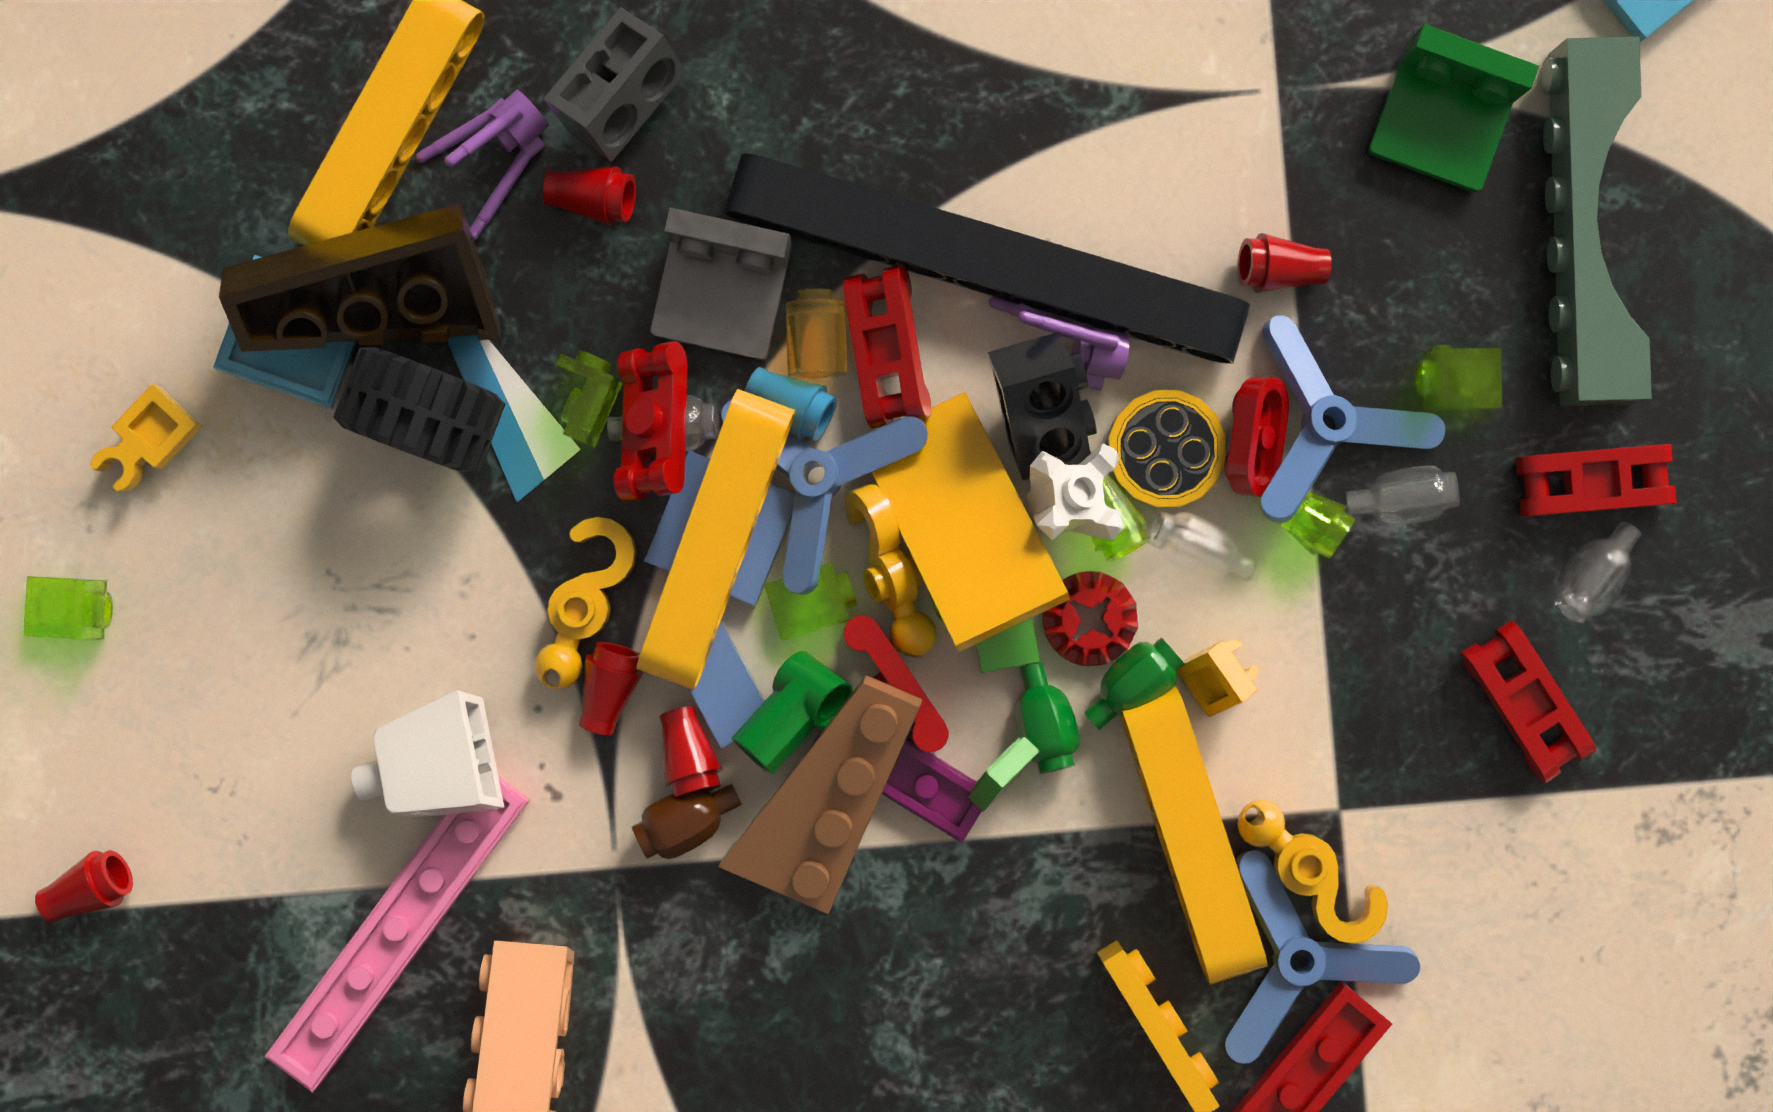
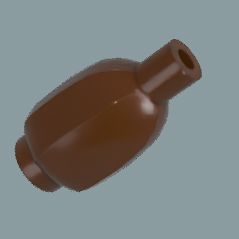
(684, 822)

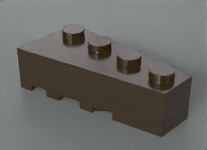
(365, 287)

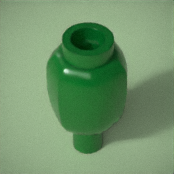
(1135, 680)
(1046, 720)

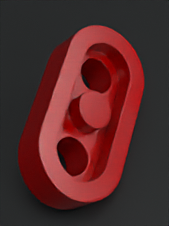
(1257, 435)

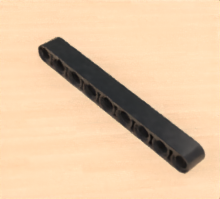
(987, 258)

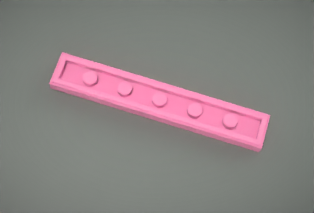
(390, 939)

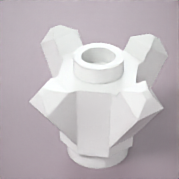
(1073, 496)

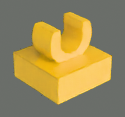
(1218, 678)

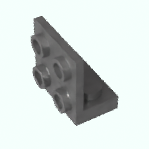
(721, 284)

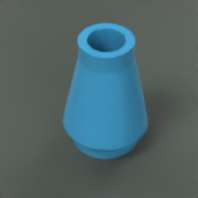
(810, 400)

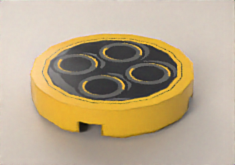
(1167, 448)

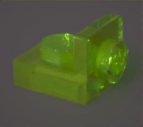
(1460, 378)
(590, 407)
(67, 608)
(814, 611)

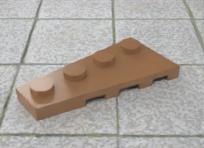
(821, 810)

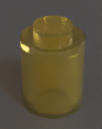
(816, 335)

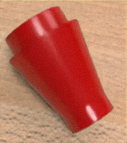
(593, 193)
(1279, 264)
(608, 686)
(687, 753)
(88, 886)

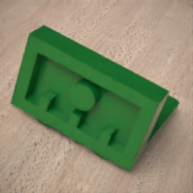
(1449, 107)

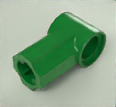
(802, 698)

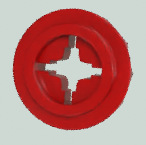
(1092, 647)

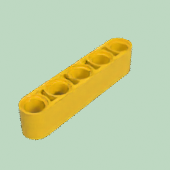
(388, 120)
(715, 539)
(1193, 838)

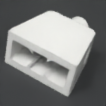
(434, 761)

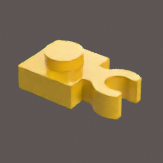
(152, 432)

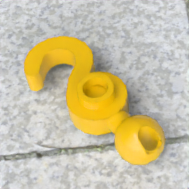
(891, 573)
(580, 605)
(1311, 869)

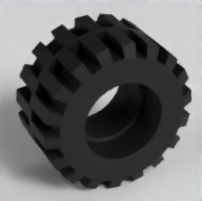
(419, 410)

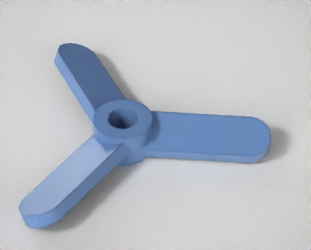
(1318, 441)
(840, 465)
(1324, 962)

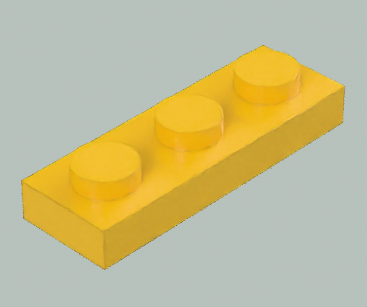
(1161, 1026)

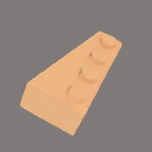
(520, 1028)

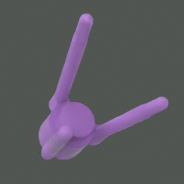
(512, 124)
(1101, 350)

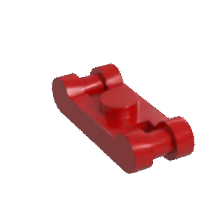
(886, 346)
(652, 422)
(1596, 480)
(865, 634)
(1528, 701)

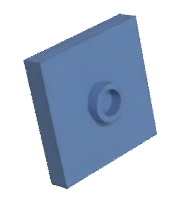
(763, 545)

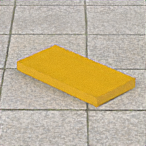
(969, 529)

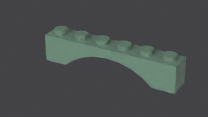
(1599, 344)

